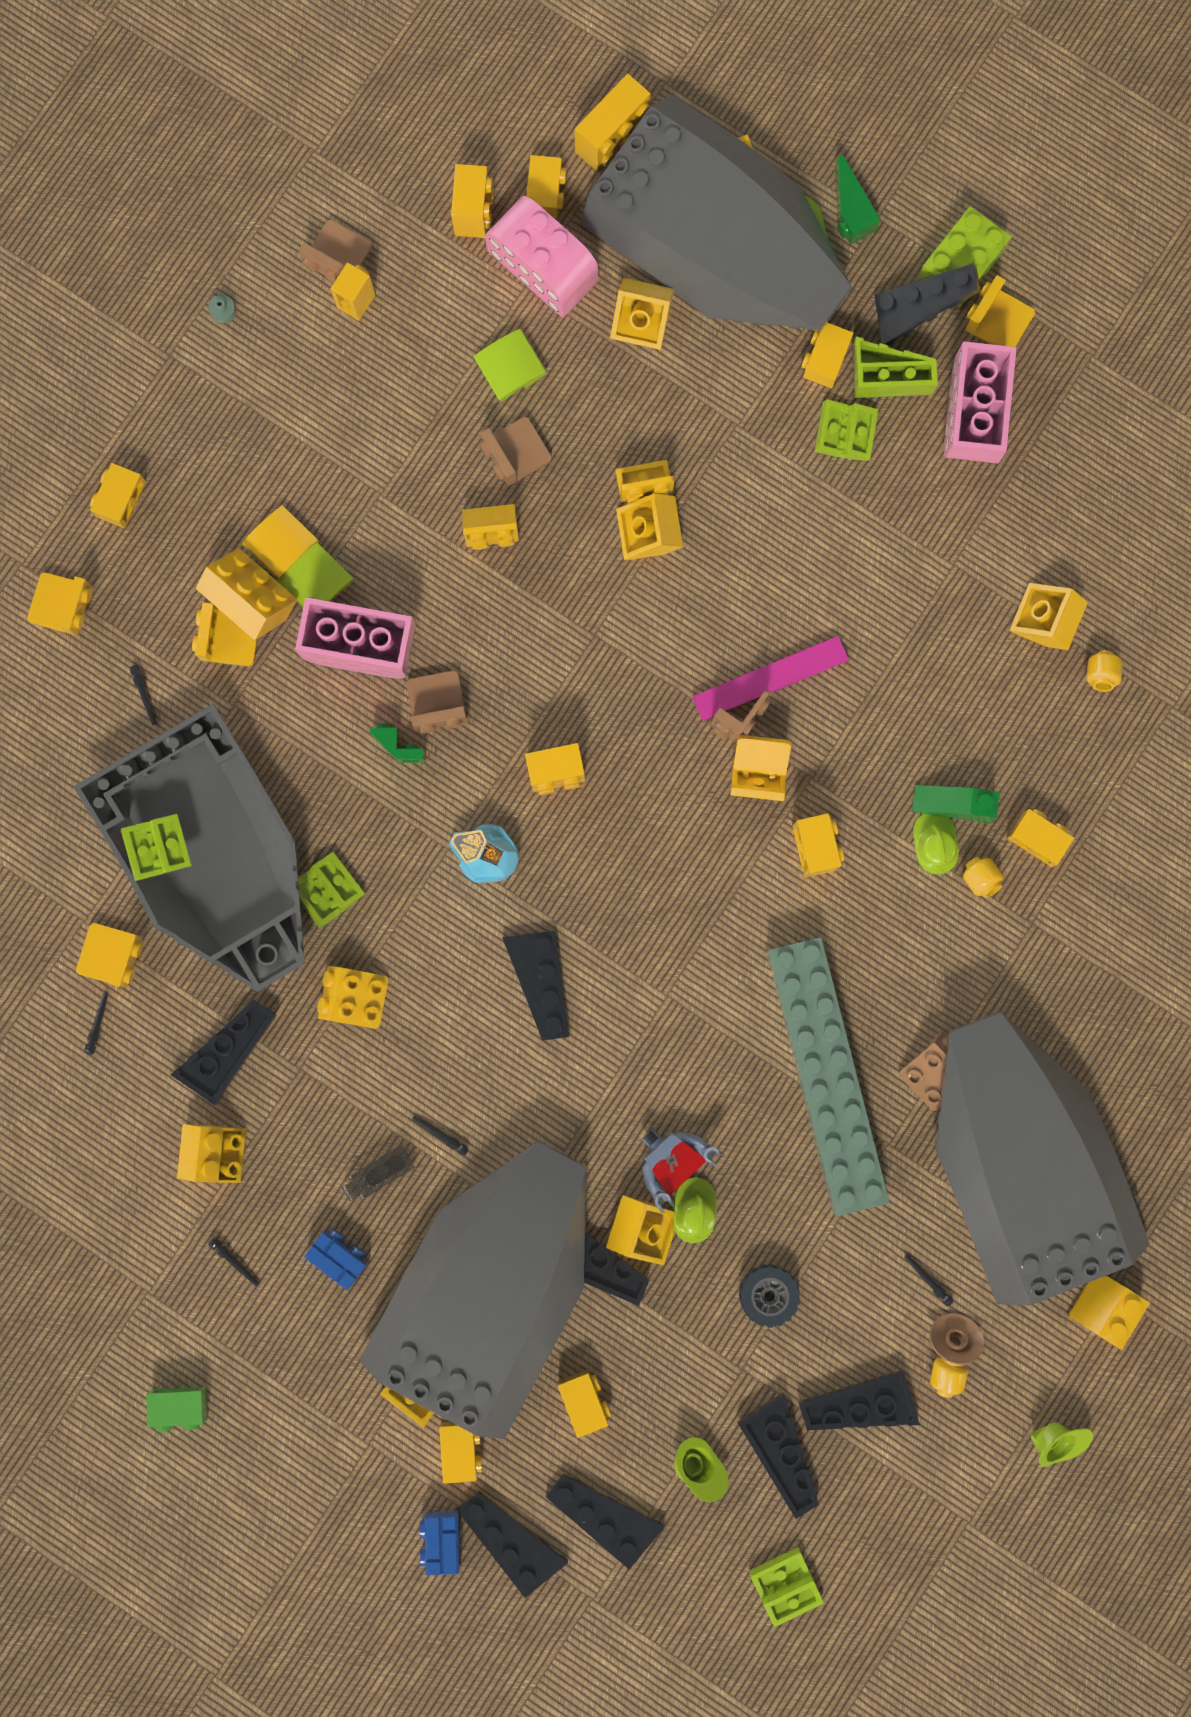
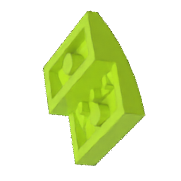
(510, 364)
(846, 430)
(315, 576)
(156, 847)
(327, 890)
(786, 1587)

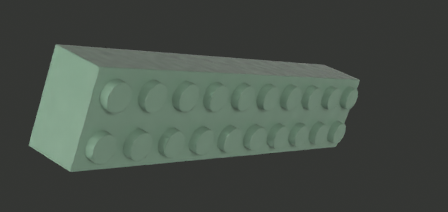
(827, 1077)

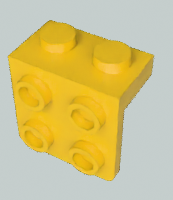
(999, 316)
(643, 480)
(60, 603)
(221, 639)
(760, 767)
(109, 955)
(352, 997)

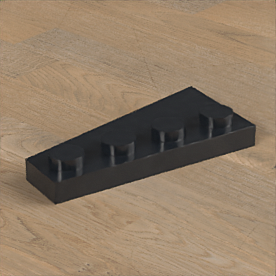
(921, 301)
(539, 974)
(222, 1057)
(611, 1273)
(869, 1403)
(778, 1448)
(611, 1524)
(517, 1551)

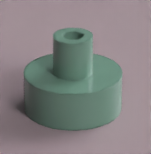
(222, 309)

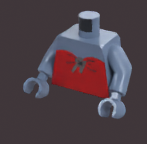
(673, 1162)

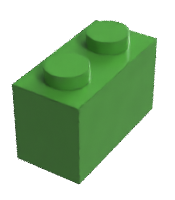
(177, 1408)

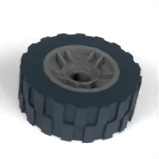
(764, 1311)

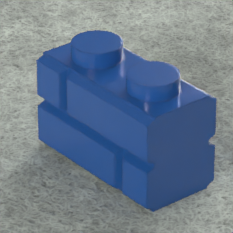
(337, 1258)
(441, 1543)

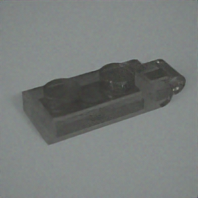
(378, 1174)

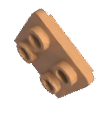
(333, 249)
(515, 450)
(436, 702)
(727, 726)
(927, 1071)

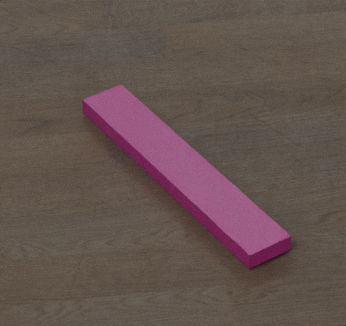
(770, 677)

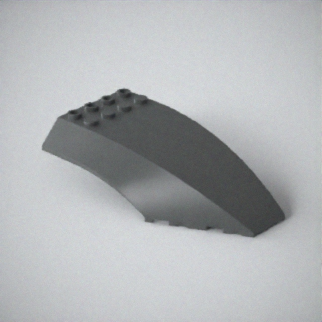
(716, 223)
(242, 890)
(1031, 1166)
(487, 1294)

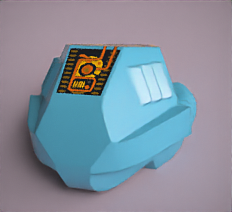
(485, 853)

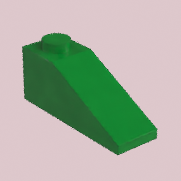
(854, 211)
(956, 803)

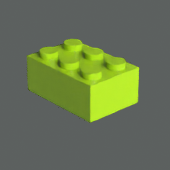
(970, 241)

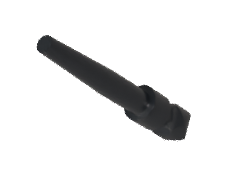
(139, 683)
(93, 1036)
(451, 1142)
(223, 1252)
(938, 1290)

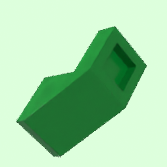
(389, 739)

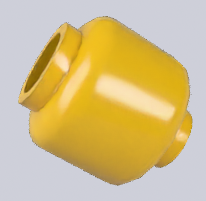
(1104, 671)
(983, 877)
(948, 1378)

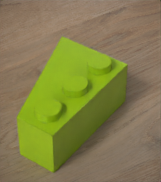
(890, 372)

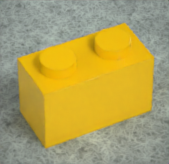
(545, 181)
(353, 290)
(827, 355)
(117, 495)
(1041, 837)
(583, 1403)
(459, 1454)

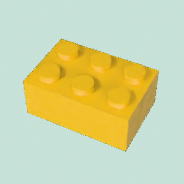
(611, 123)
(246, 593)

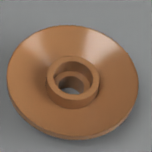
(961, 1330)

